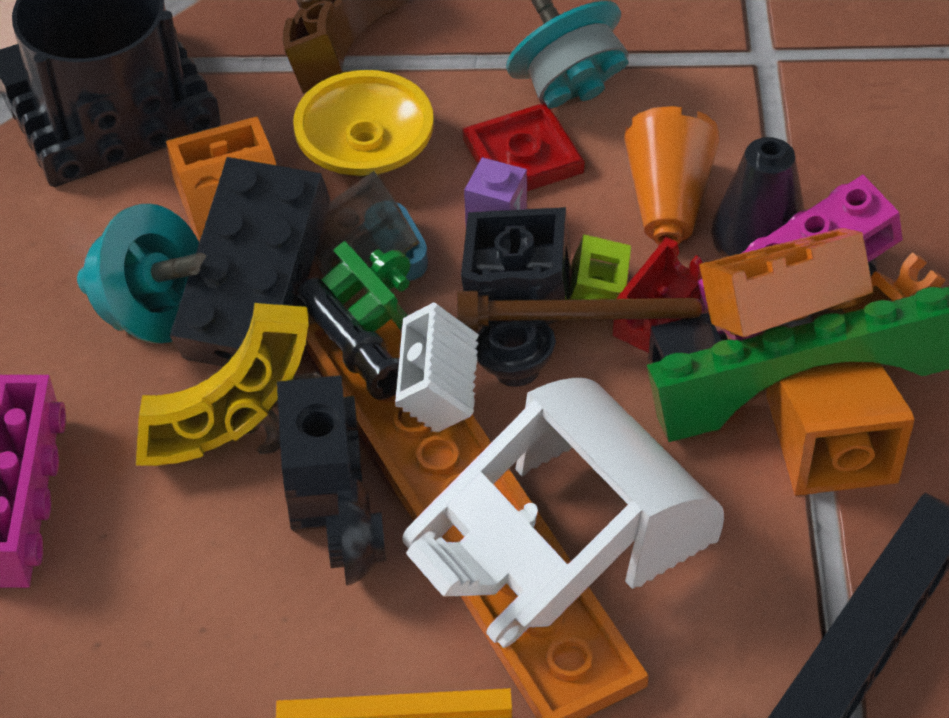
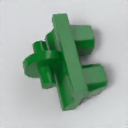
(379, 303)

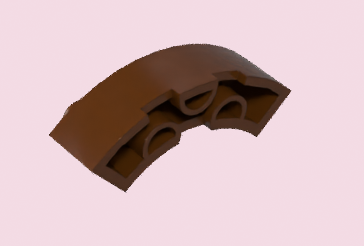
(324, 32)

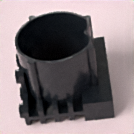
(100, 83)

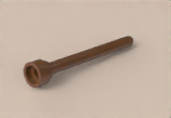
(478, 311)

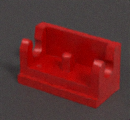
(658, 278)

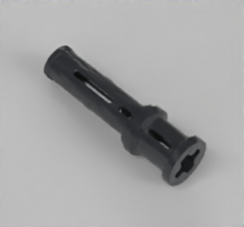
(361, 349)

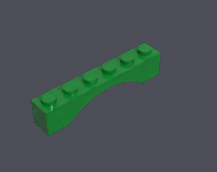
(706, 387)

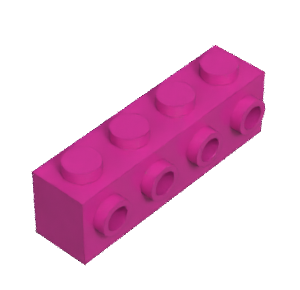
(848, 206)
(27, 458)

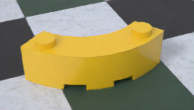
(232, 400)

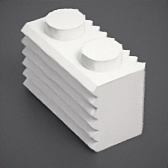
(436, 368)

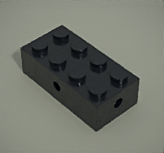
(256, 251)

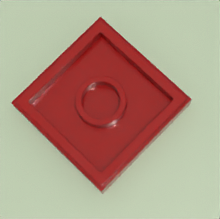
(529, 141)

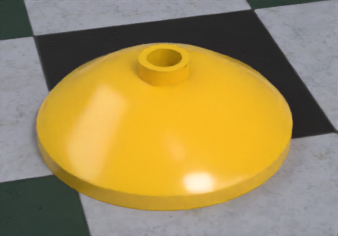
(363, 122)

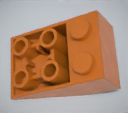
(200, 158)

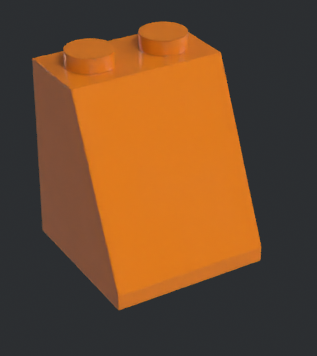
(841, 427)

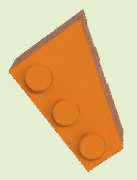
(786, 281)

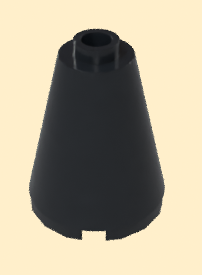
(759, 197)

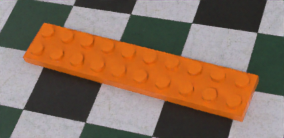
(558, 668)

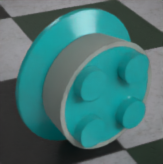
(570, 52)

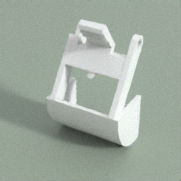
(664, 514)

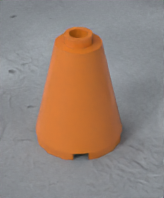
(670, 168)

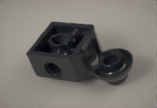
(517, 258)
(325, 472)

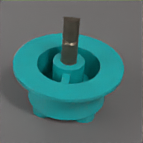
(141, 270)

